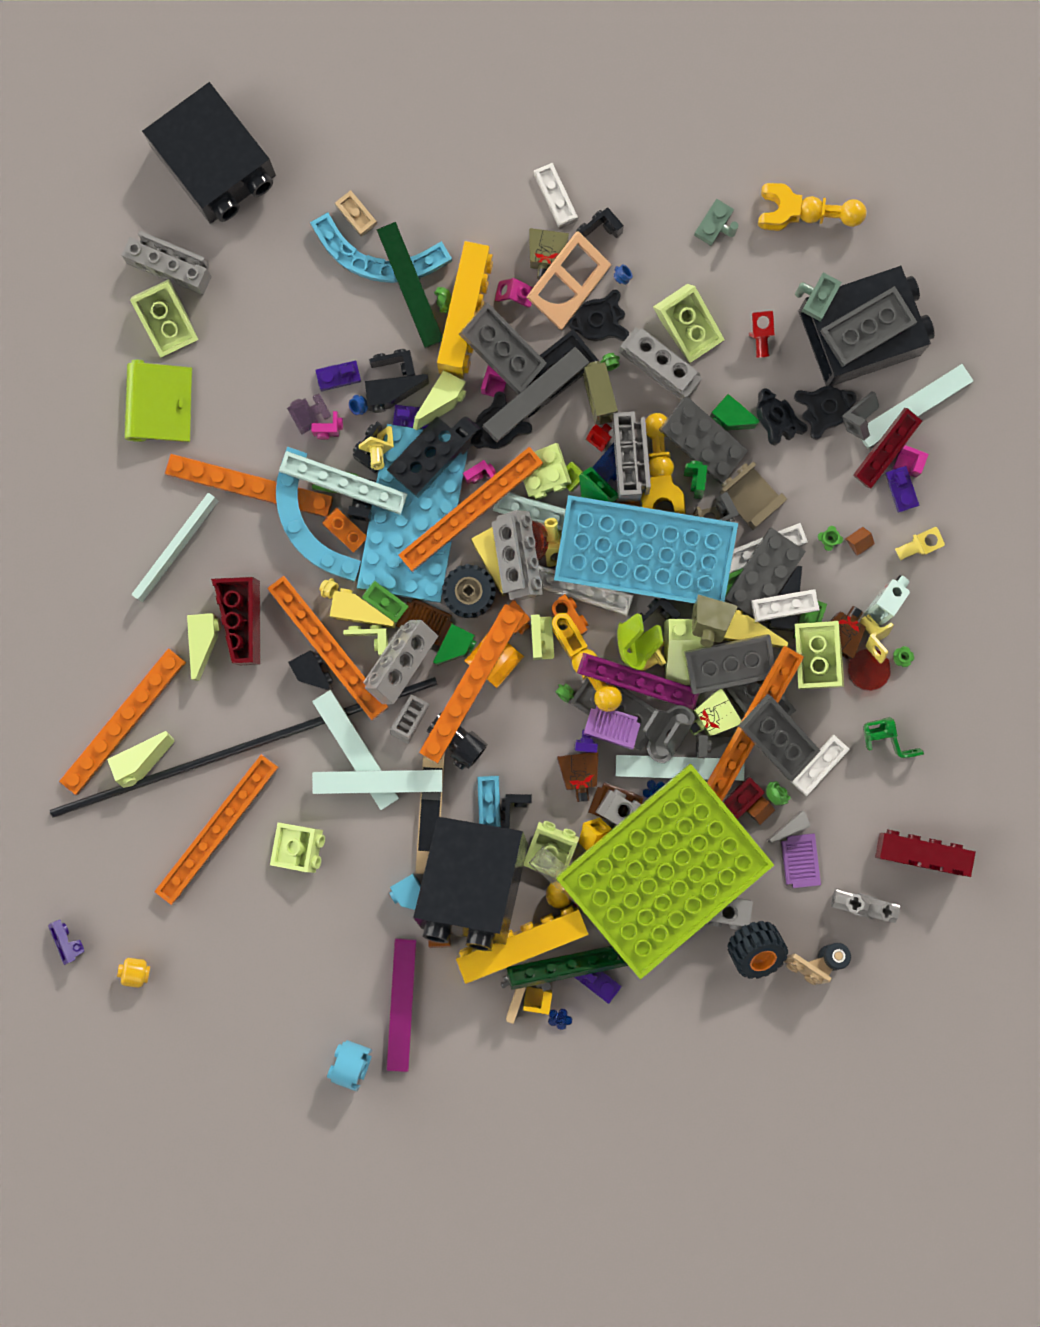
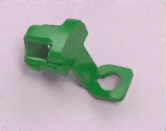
(887, 730)

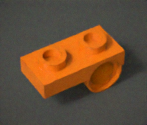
(344, 530)
(579, 621)

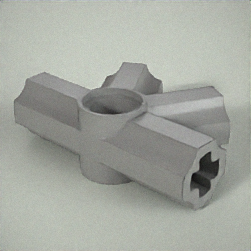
(865, 906)

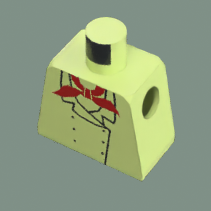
(715, 715)

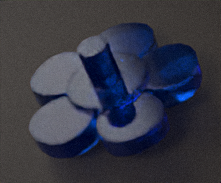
(653, 788)
(559, 1018)

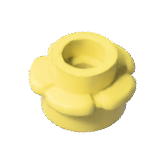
(328, 587)

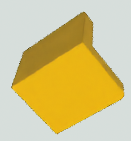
(592, 832)
(537, 1000)

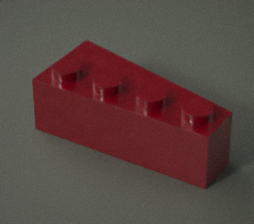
(240, 616)
(925, 854)

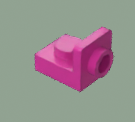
(476, 473)

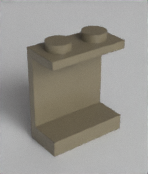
(752, 495)

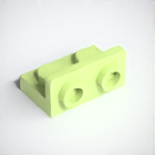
(542, 637)

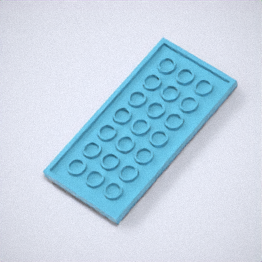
(392, 533)
(644, 550)

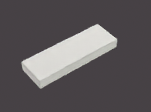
(555, 195)
(785, 605)
(820, 765)

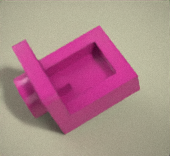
(326, 430)

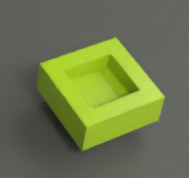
(574, 472)

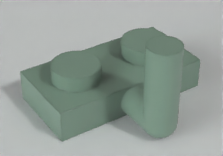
(715, 222)
(820, 296)

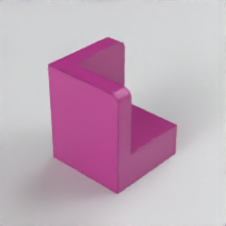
(492, 383)
(913, 459)

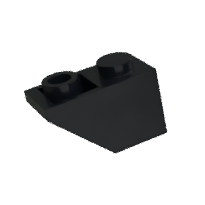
(309, 670)

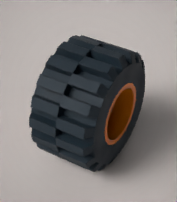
(757, 949)

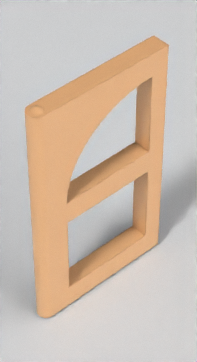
(561, 313)

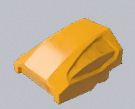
(505, 665)

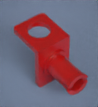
(762, 335)

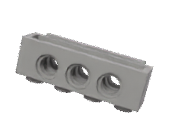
(152, 259)
(660, 373)
(625, 456)
(517, 555)
(399, 661)
(611, 802)
(739, 917)

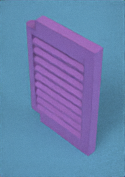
(612, 727)
(801, 861)

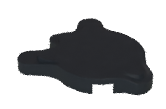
(600, 318)
(825, 408)
(778, 417)
(486, 440)

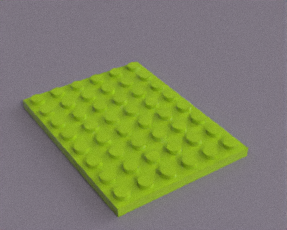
(665, 871)

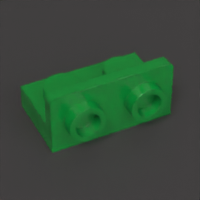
(698, 472)

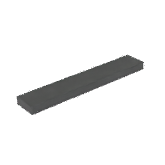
(535, 394)

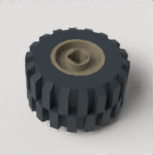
(469, 591)

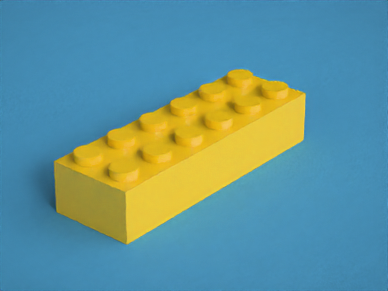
(465, 303)
(523, 944)

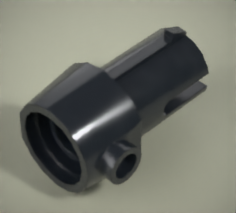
(464, 745)

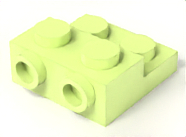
(550, 476)
(558, 842)
(297, 848)

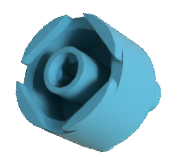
(350, 1065)

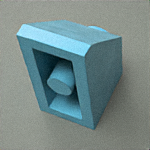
(406, 892)

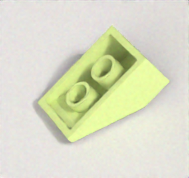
(164, 318)
(689, 322)
(677, 639)
(822, 655)

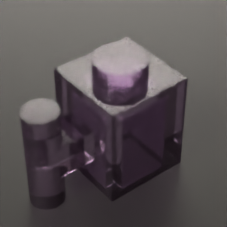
(305, 415)

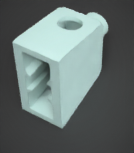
(888, 600)

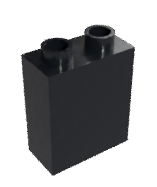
(210, 154)
(894, 351)
(470, 883)

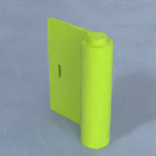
(153, 402)

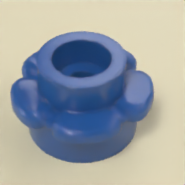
(622, 274)
(358, 405)

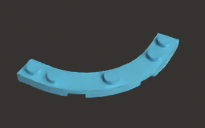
(368, 266)
(301, 536)

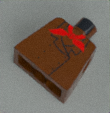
(850, 631)
(579, 773)

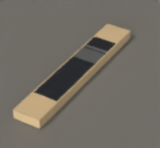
(429, 812)

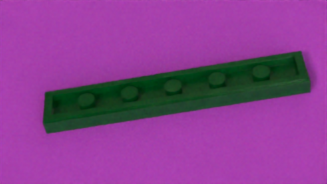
(410, 284)
(564, 967)

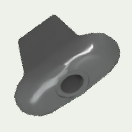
(678, 720)

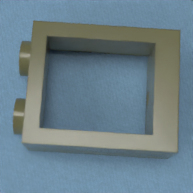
(599, 392)

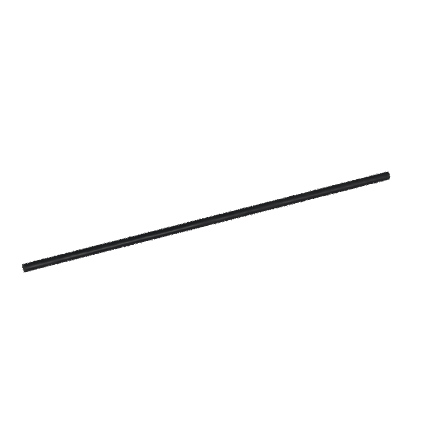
(222, 754)

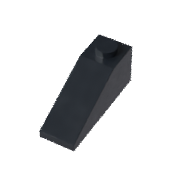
(388, 392)
(791, 586)

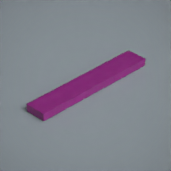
(637, 681)
(401, 1005)

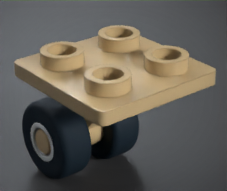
(830, 958)

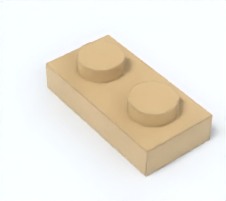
(356, 213)

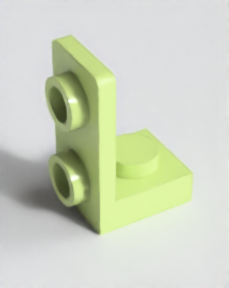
(379, 643)

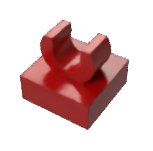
(599, 436)

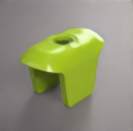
(641, 646)

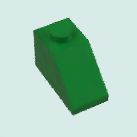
(733, 415)
(595, 487)
(455, 645)

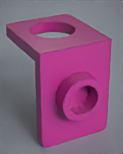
(515, 291)

